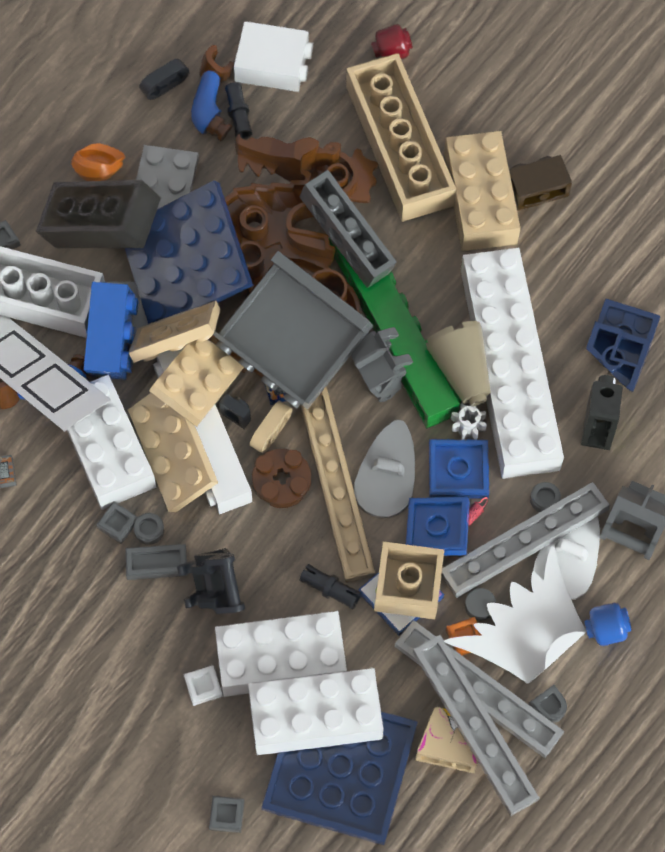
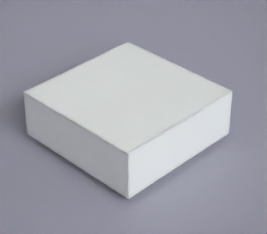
(203, 685)

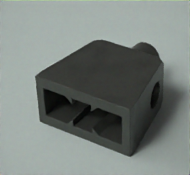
(605, 405)

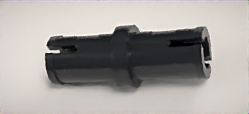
(238, 110)
(330, 586)

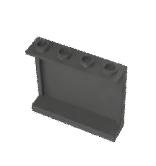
(293, 332)

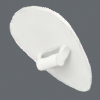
(576, 557)

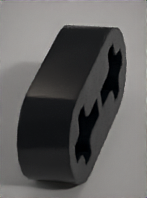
(164, 79)

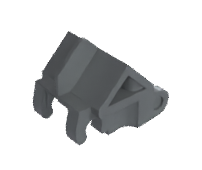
(377, 365)
(641, 507)

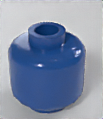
(608, 624)

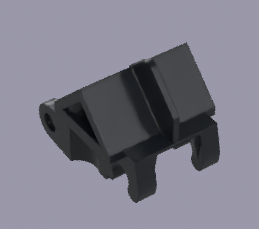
(213, 582)

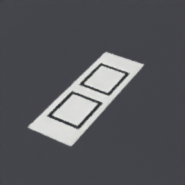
(45, 378)

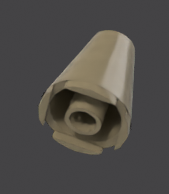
(462, 360)

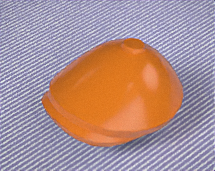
(97, 162)

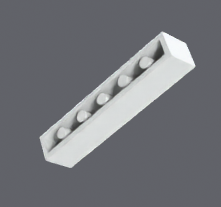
(232, 484)

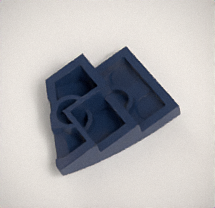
(623, 340)

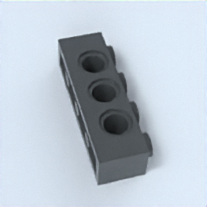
(347, 228)

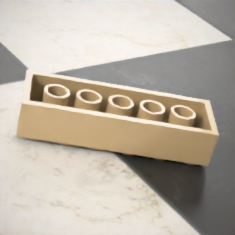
(400, 137)

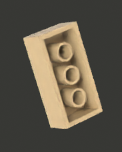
(484, 191)

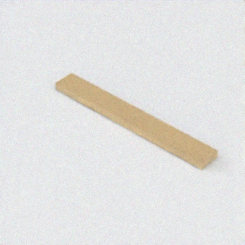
(337, 489)

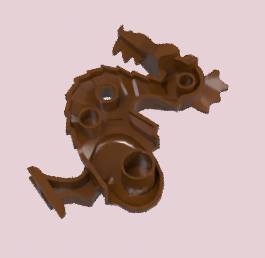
(280, 208)

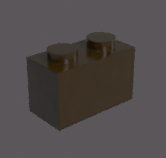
(540, 182)

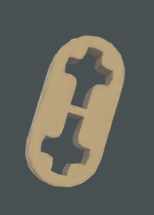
(271, 427)

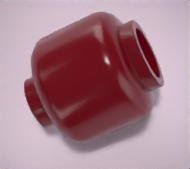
(392, 41)

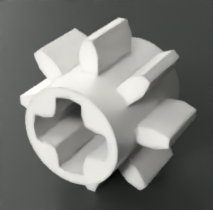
(465, 428)

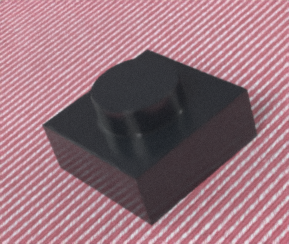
(235, 410)

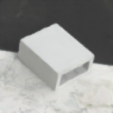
(272, 56)

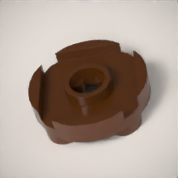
(268, 467)

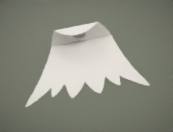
(533, 630)

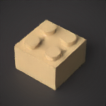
(409, 580)

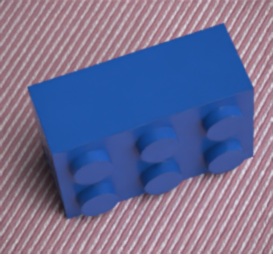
(110, 330)

